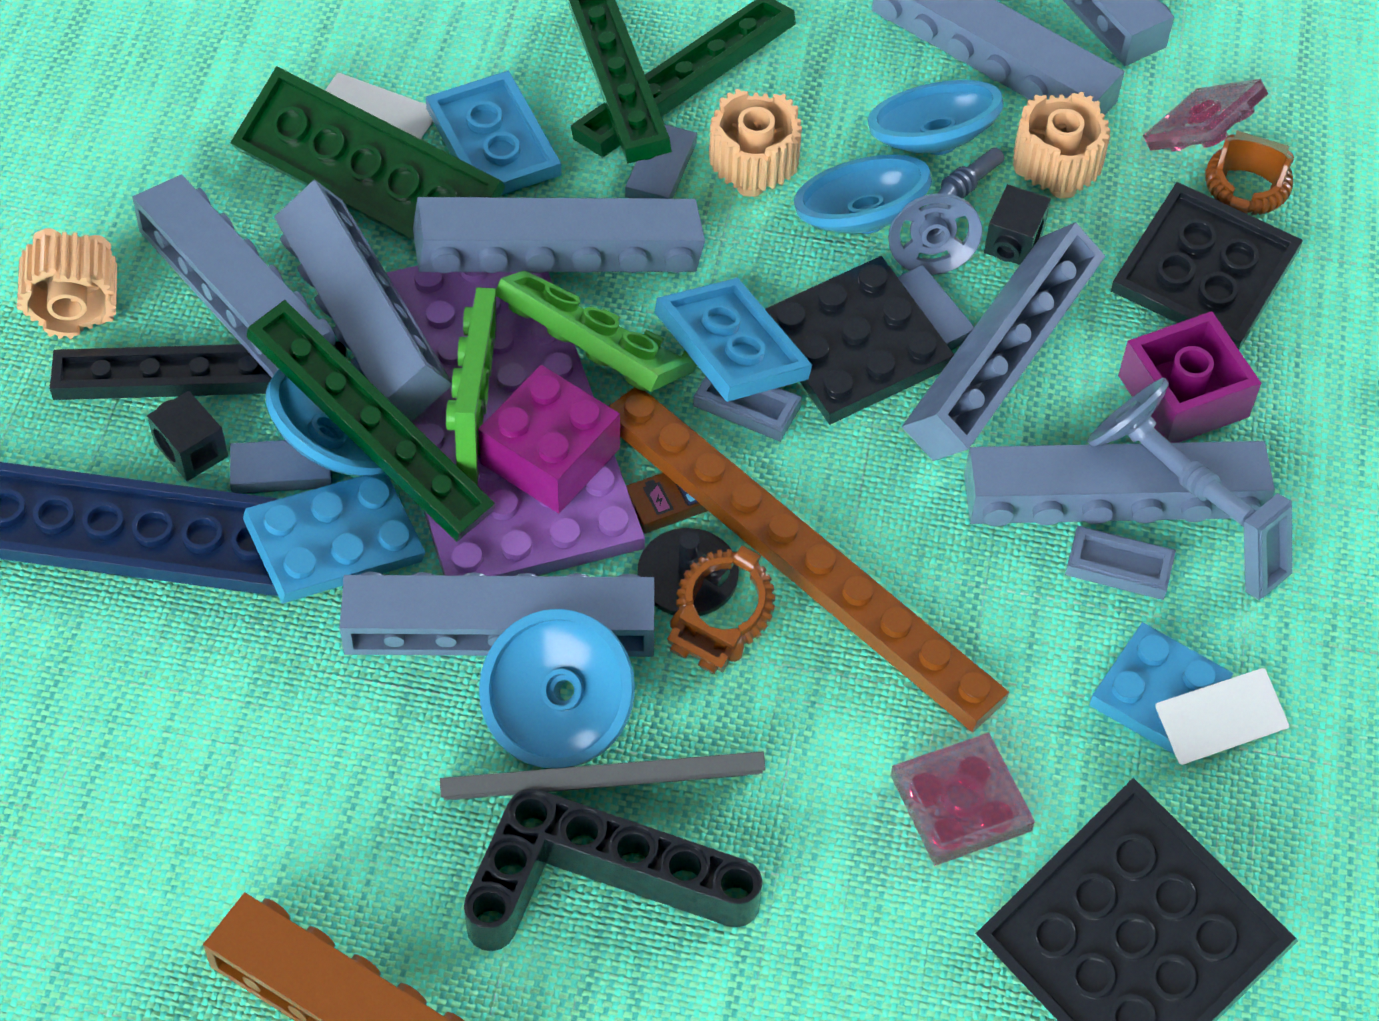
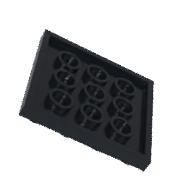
(1135, 923)

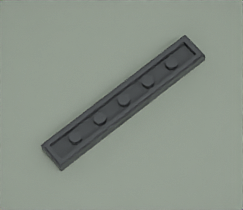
(603, 775)

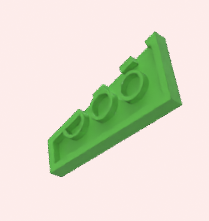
(595, 331)
(471, 381)

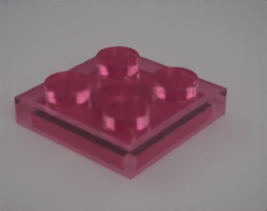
(1206, 115)
(962, 798)

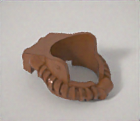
(1252, 155)
(709, 644)

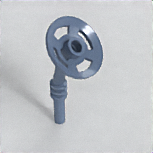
(935, 225)
(1136, 421)

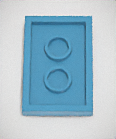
(494, 131)
(732, 339)
(332, 533)

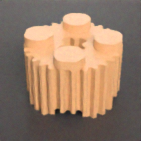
(755, 141)
(1061, 143)
(67, 282)

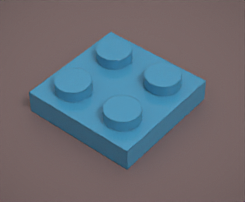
(1150, 672)

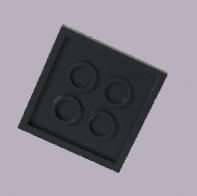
(1206, 260)
(861, 339)

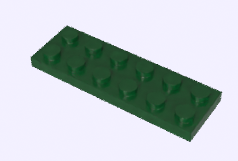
(353, 153)

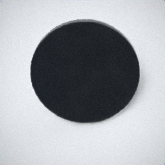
(669, 558)

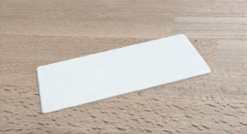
(389, 106)
(1222, 716)

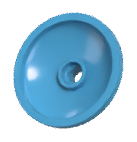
(936, 116)
(862, 193)
(313, 431)
(524, 683)

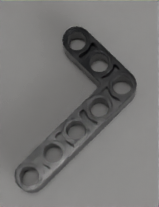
(601, 862)

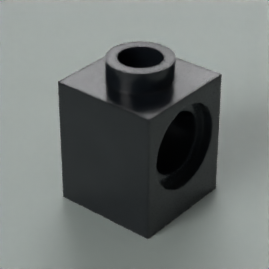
(1016, 224)
(187, 435)

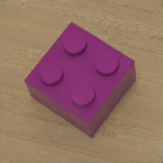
(1205, 375)
(549, 438)

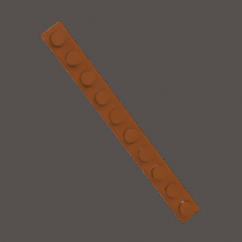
(809, 560)

